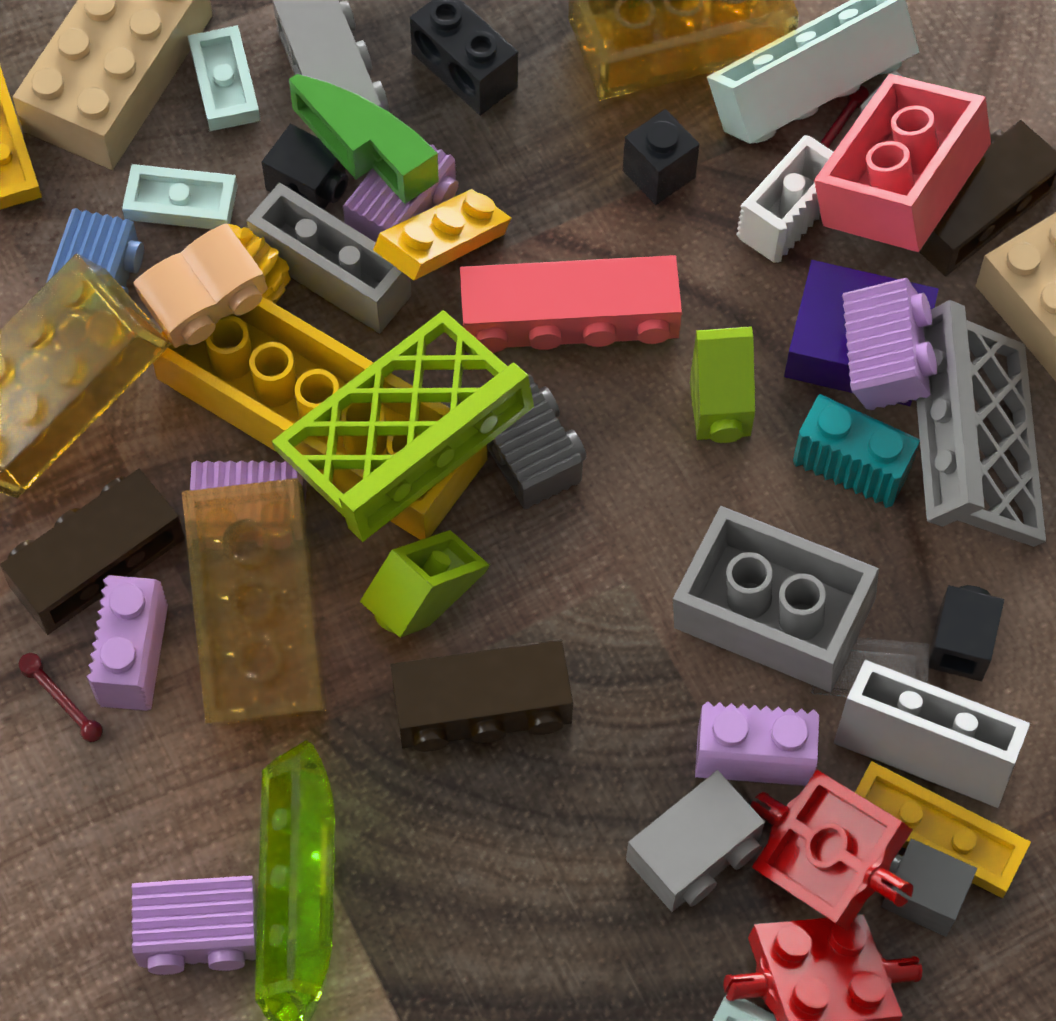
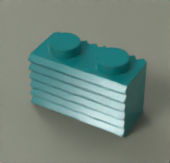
(855, 450)

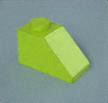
(723, 384)
(422, 582)

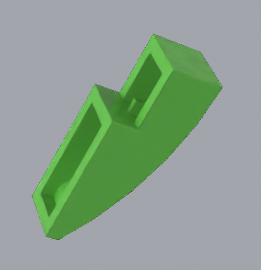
(365, 136)

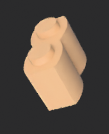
(201, 286)

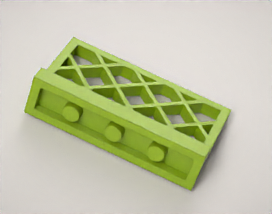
(440, 443)

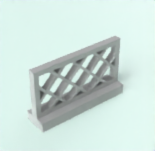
(954, 431)

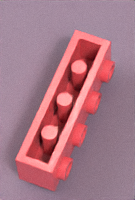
(572, 302)

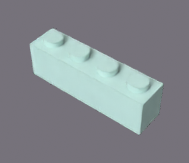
(812, 67)

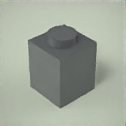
(938, 886)

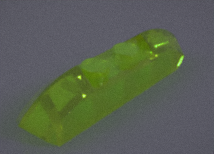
(294, 885)

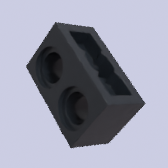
(464, 53)

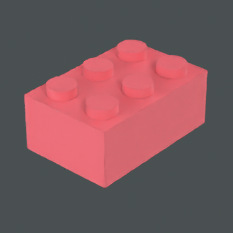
(903, 162)

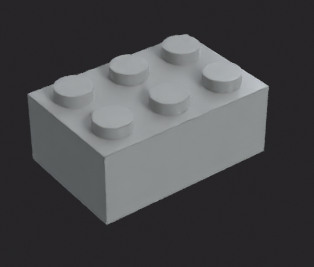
(775, 598)

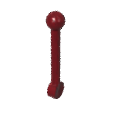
(854, 101)
(32, 667)

